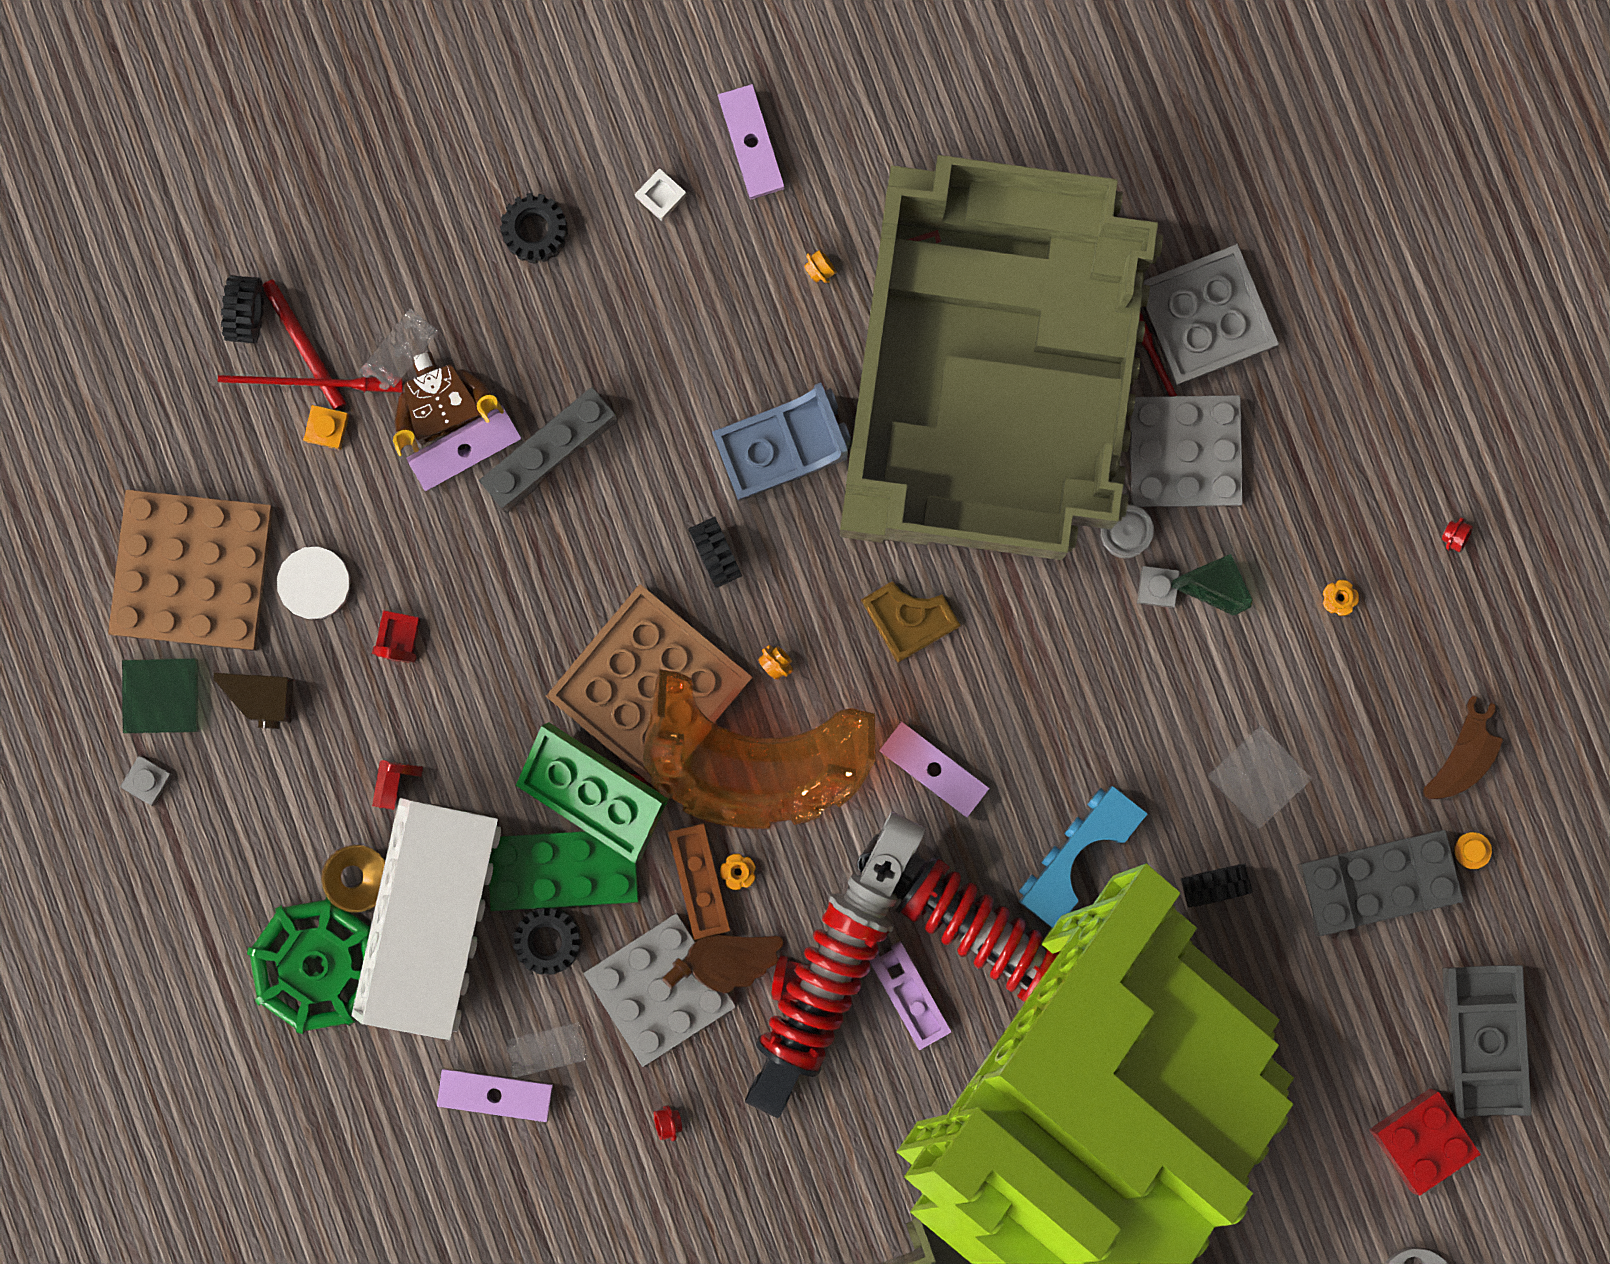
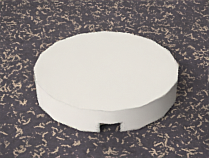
(313, 583)

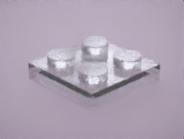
(1259, 777)

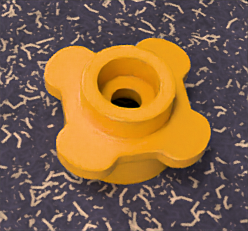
(776, 662)

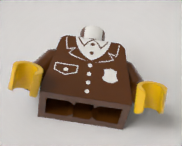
(439, 403)

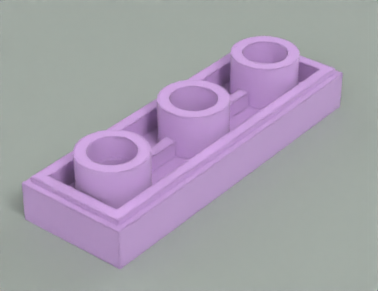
(746, 122)
(444, 459)
(952, 784)
(471, 1093)

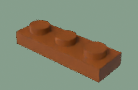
(699, 881)

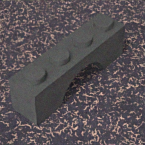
(540, 454)

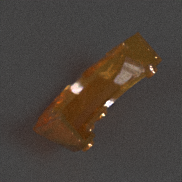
(748, 778)

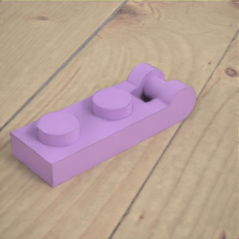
(911, 997)

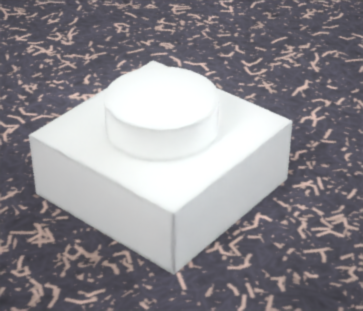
(660, 194)

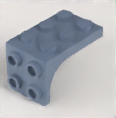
(783, 443)

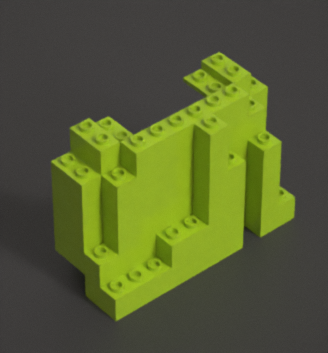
(1112, 1102)

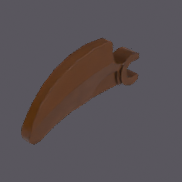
(1469, 758)

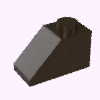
(259, 697)

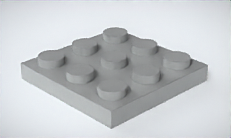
(1208, 315)
(1186, 451)
(640, 1002)

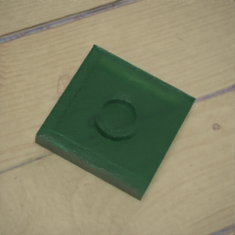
(160, 696)

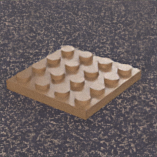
(190, 570)
(616, 675)

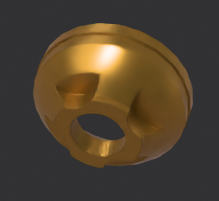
(366, 892)

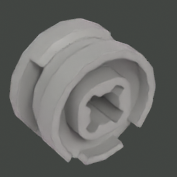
(1130, 535)

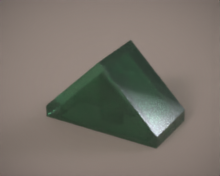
(1217, 585)

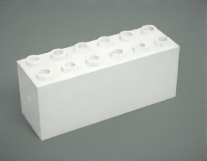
(425, 919)

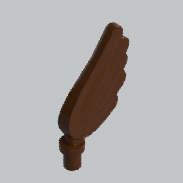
(726, 961)

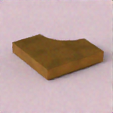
(908, 622)

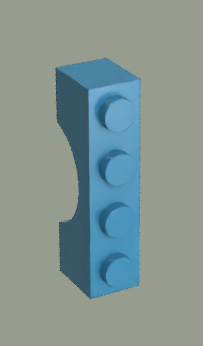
(1110, 818)

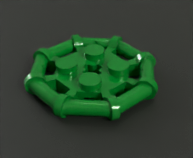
(293, 967)

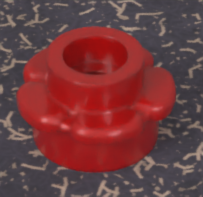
(1457, 535)
(667, 1123)

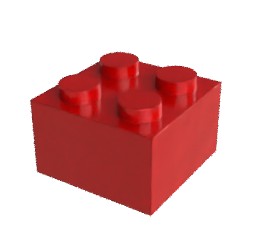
(1424, 1142)

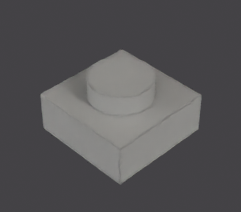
(1156, 587)
(146, 780)

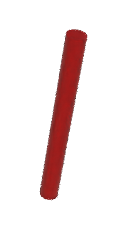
(302, 342)

